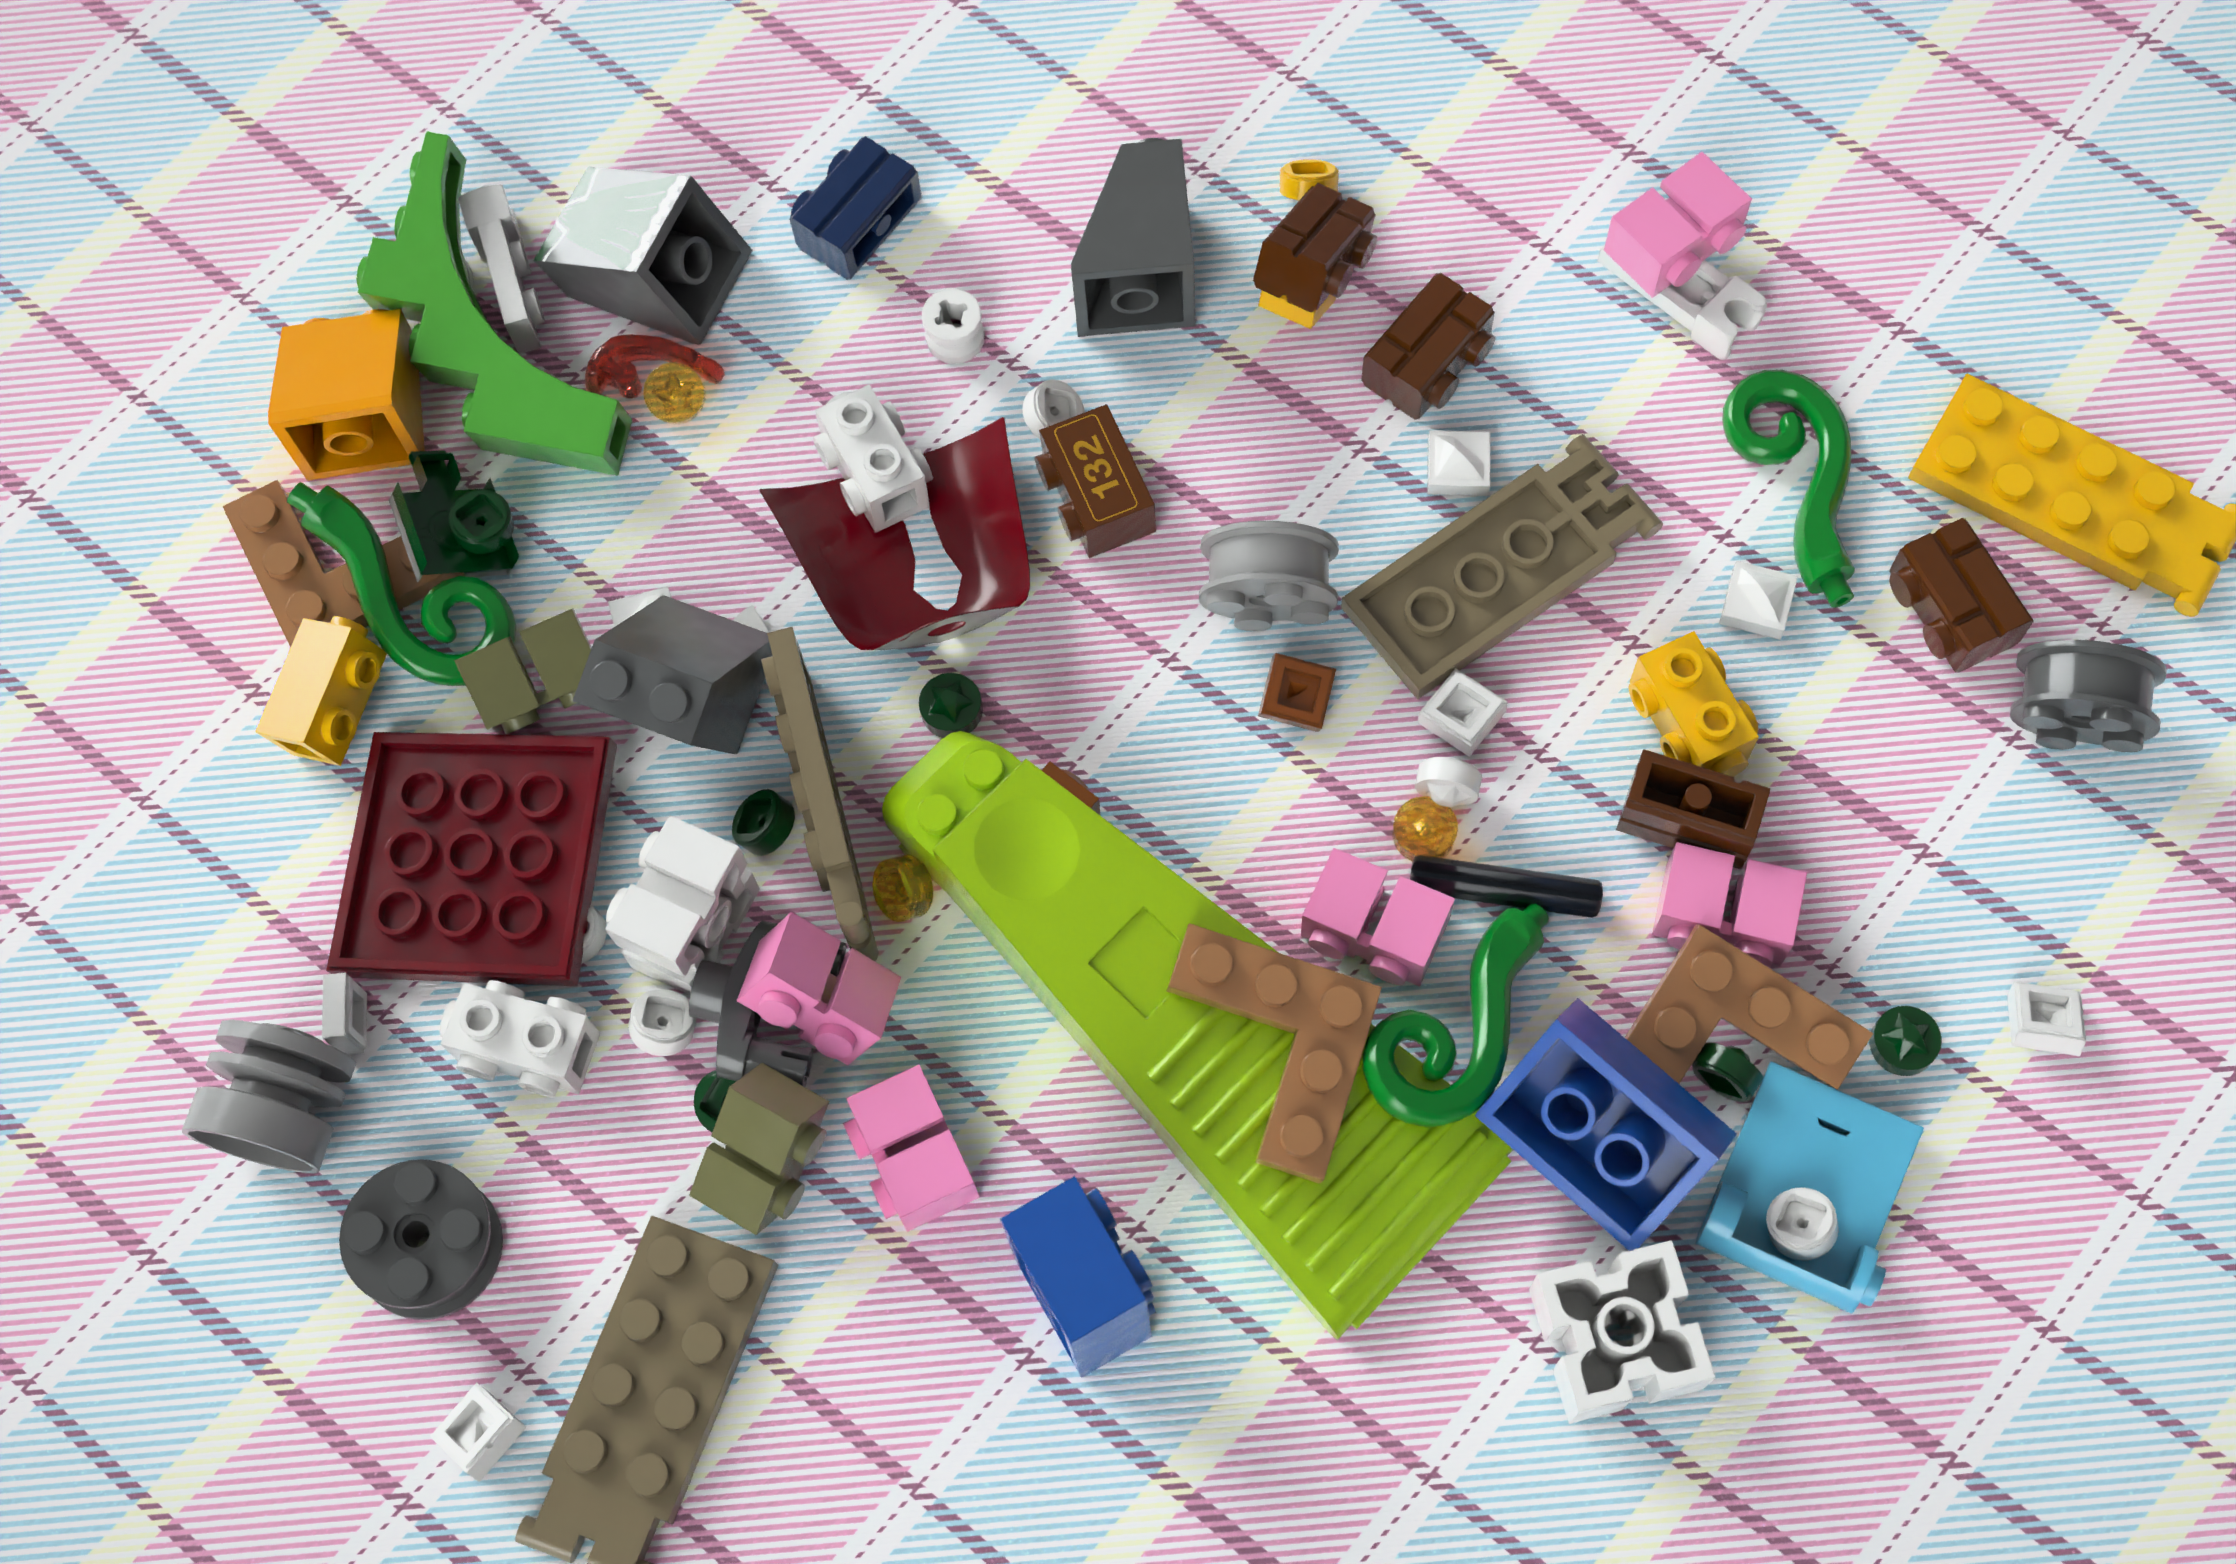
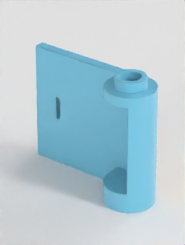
(1801, 1140)

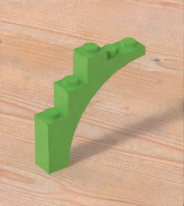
(513, 403)

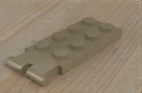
(1497, 567)
(817, 788)
(649, 1395)

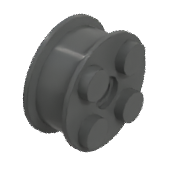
(2088, 694)
(390, 1219)

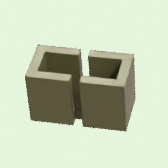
(502, 684)
(769, 1138)

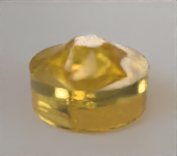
(674, 393)
(1424, 829)
(902, 888)

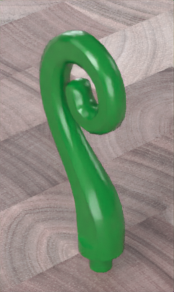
(352, 535)
(1816, 542)
(1496, 961)

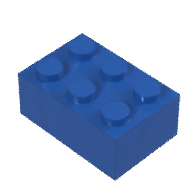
(1606, 1125)
(1078, 1275)

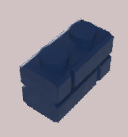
(854, 206)

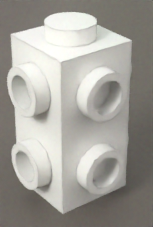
(868, 449)
(510, 1035)

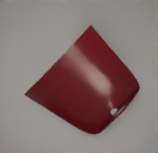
(870, 576)

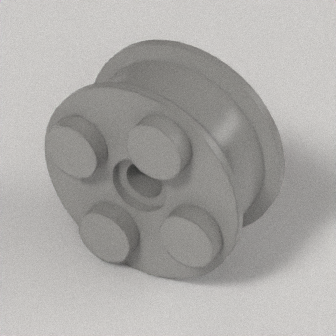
(1269, 573)

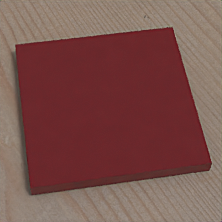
(473, 858)

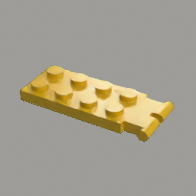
(2076, 494)

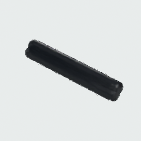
(1509, 885)

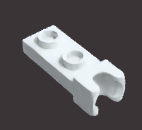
(499, 240)
(1705, 305)

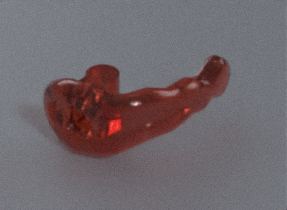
(613, 366)

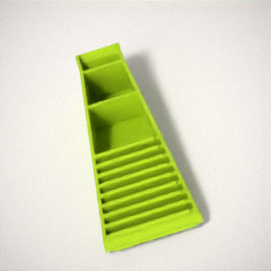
(1097, 941)

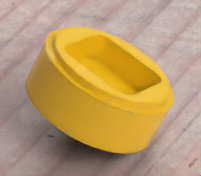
(1301, 175)

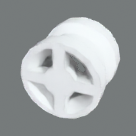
(952, 341)

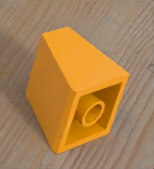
(347, 394)

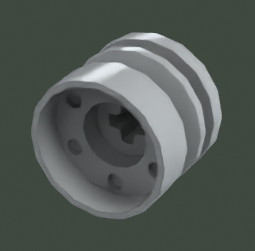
(274, 1083)

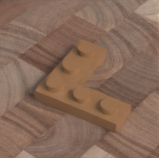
(293, 573)
(1722, 982)
(1318, 1005)

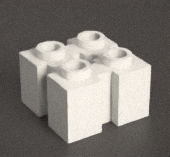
(682, 903)
(1641, 1293)

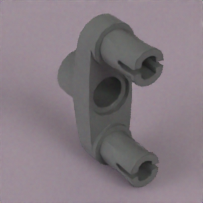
(738, 1047)

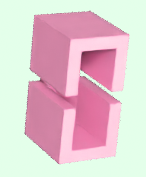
(1669, 238)
(1346, 904)
(1762, 908)
(794, 986)
(911, 1148)

